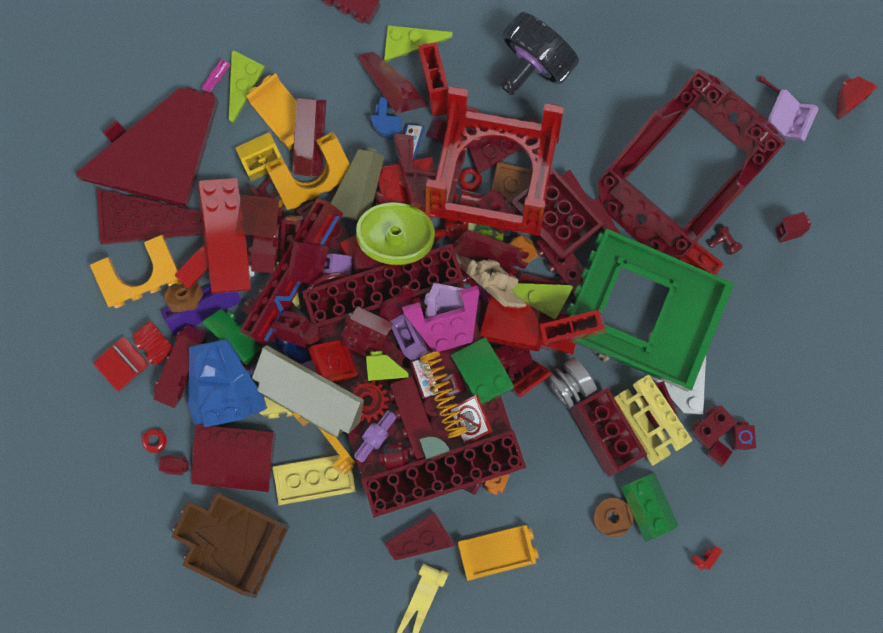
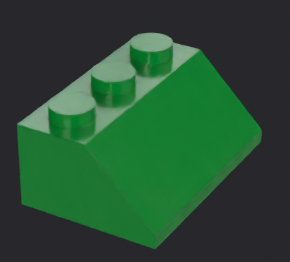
(225, 327)
(649, 507)

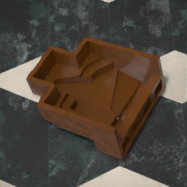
(230, 543)

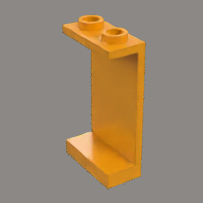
(276, 108)

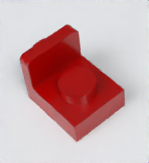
(710, 556)

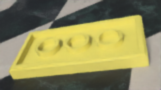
(311, 480)

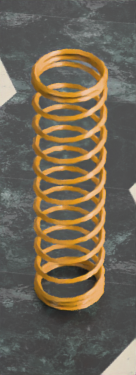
(459, 430)

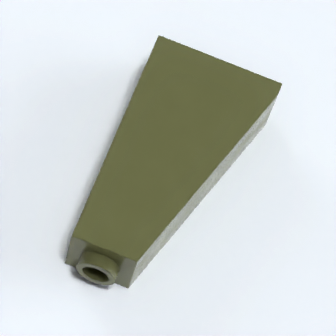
(359, 184)

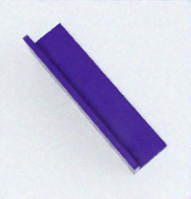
(207, 306)

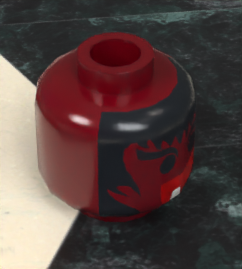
(394, 456)

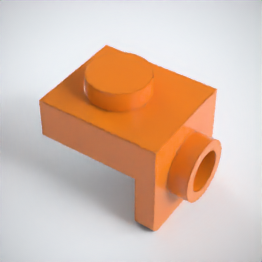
(525, 245)
(497, 484)

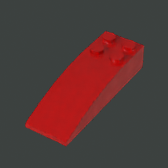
(224, 246)

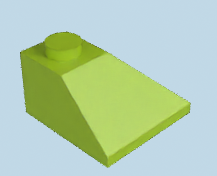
(383, 367)

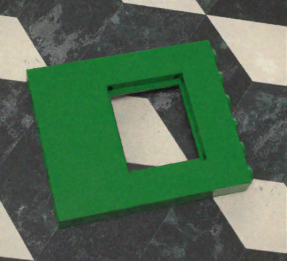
(685, 320)

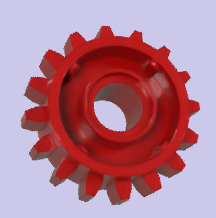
(379, 400)

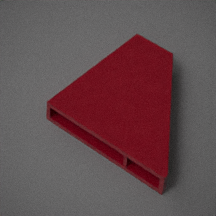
(160, 152)

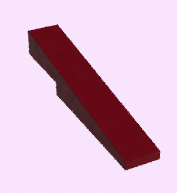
(595, 205)

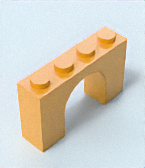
(297, 192)
(117, 291)

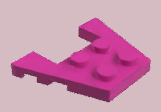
(448, 328)

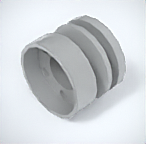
(570, 383)

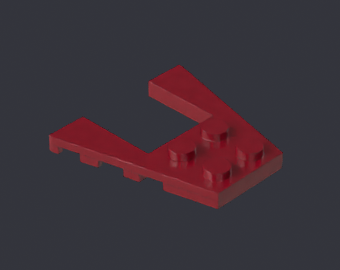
(416, 180)

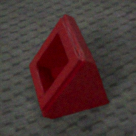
(438, 131)

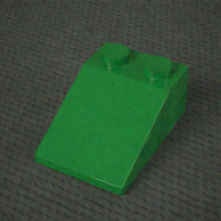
(482, 371)

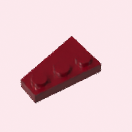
(420, 539)

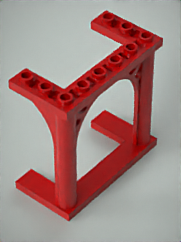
(495, 126)

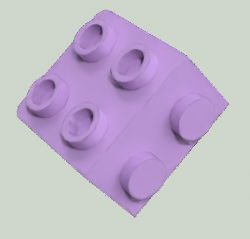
(791, 117)
(442, 300)

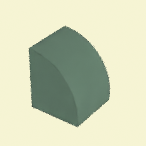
(433, 447)

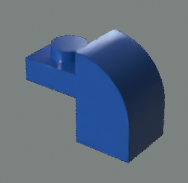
(385, 125)

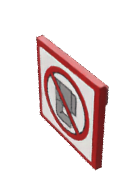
(473, 418)

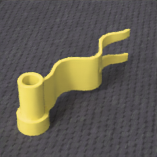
(423, 596)

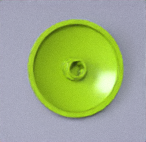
(395, 233)

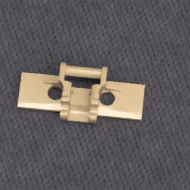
(497, 284)

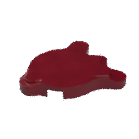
(393, 307)

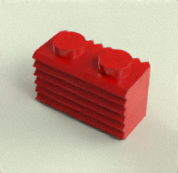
(153, 343)

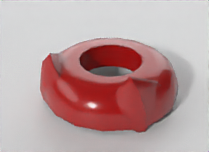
(467, 186)
(162, 440)

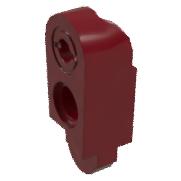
(295, 329)

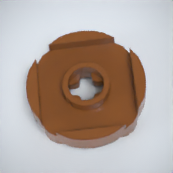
(181, 298)
(619, 508)

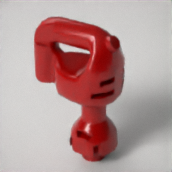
(451, 229)

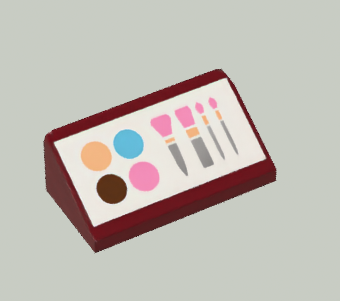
(422, 381)

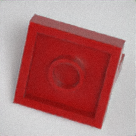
(333, 361)

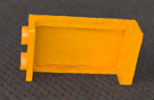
(345, 462)
(498, 552)

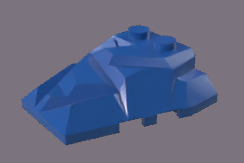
(220, 385)

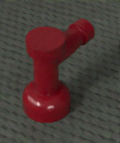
(724, 235)

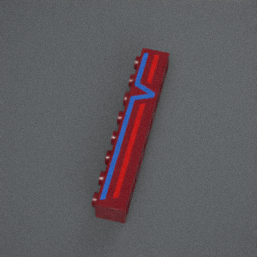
(279, 291)

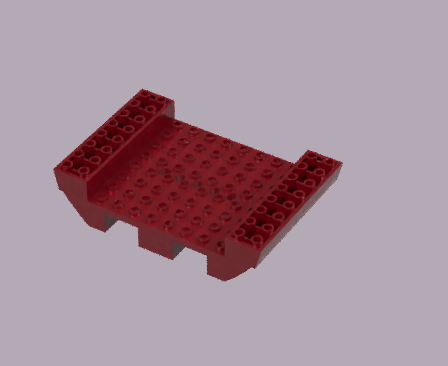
(419, 479)

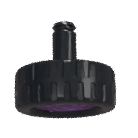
(538, 50)

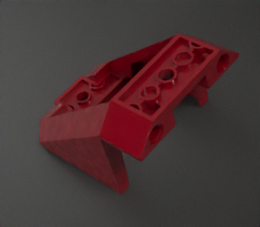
(714, 102)

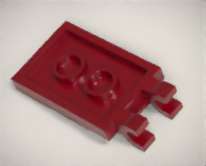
(480, 247)

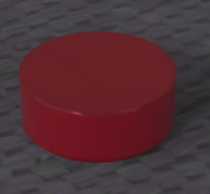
(430, 407)

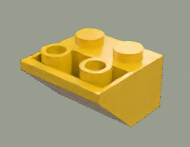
(257, 154)

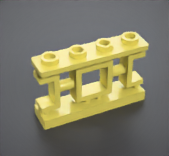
(661, 412)

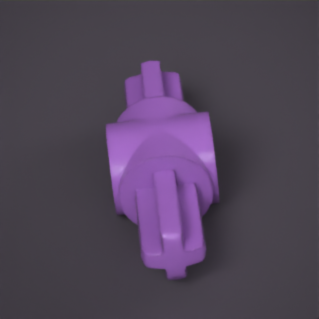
(375, 436)

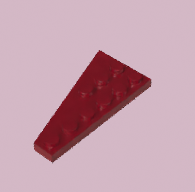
(139, 219)

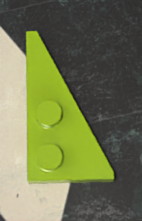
(405, 40)
(244, 77)
(543, 297)

